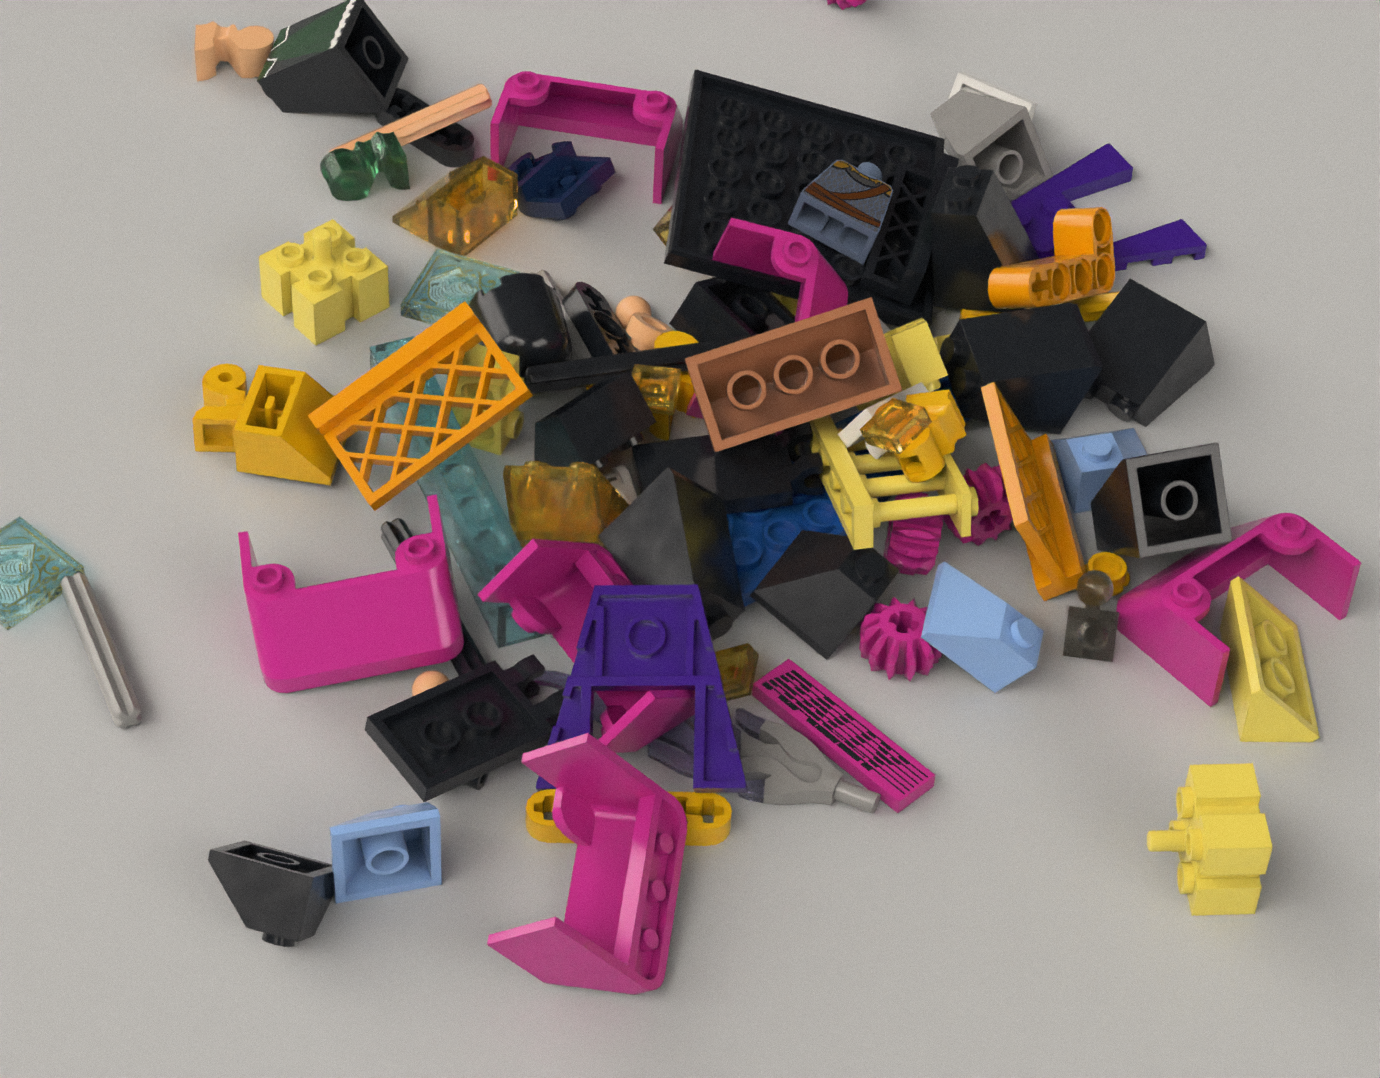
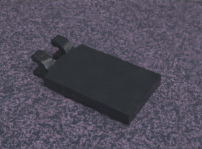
(744, 475)
(466, 726)

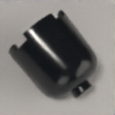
(525, 320)

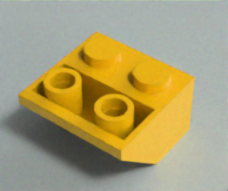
(275, 430)

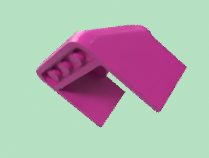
(589, 111)
(783, 256)
(550, 594)
(1166, 608)
(355, 623)
(621, 878)

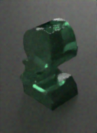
(353, 172)

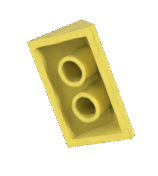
(1266, 670)

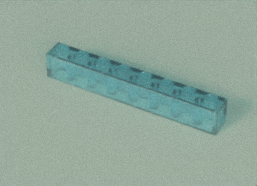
(469, 509)

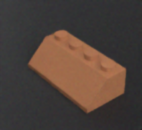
(793, 374)

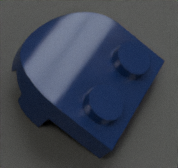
(558, 181)

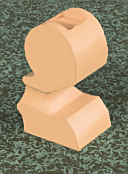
(242, 48)

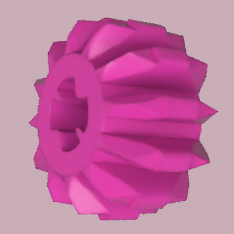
(993, 505)
(913, 542)
(894, 640)

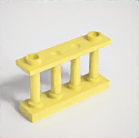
(855, 495)

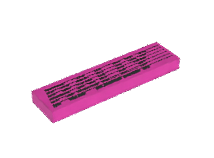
(843, 735)

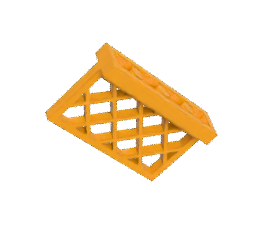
(432, 352)
(1036, 499)

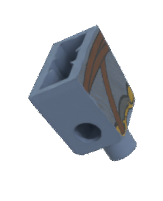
(844, 208)

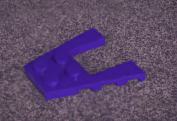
(1090, 175)
(653, 642)

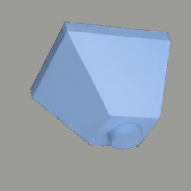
(1090, 460)
(979, 630)
(386, 852)

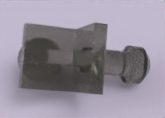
(1091, 630)

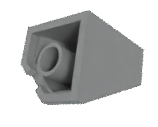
(994, 138)

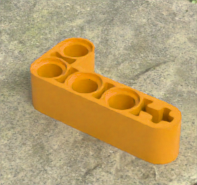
(1078, 270)

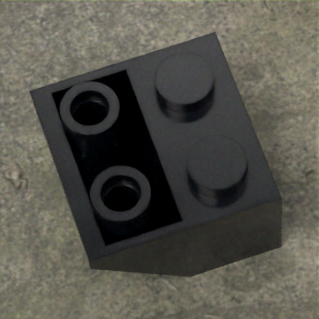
(594, 424)

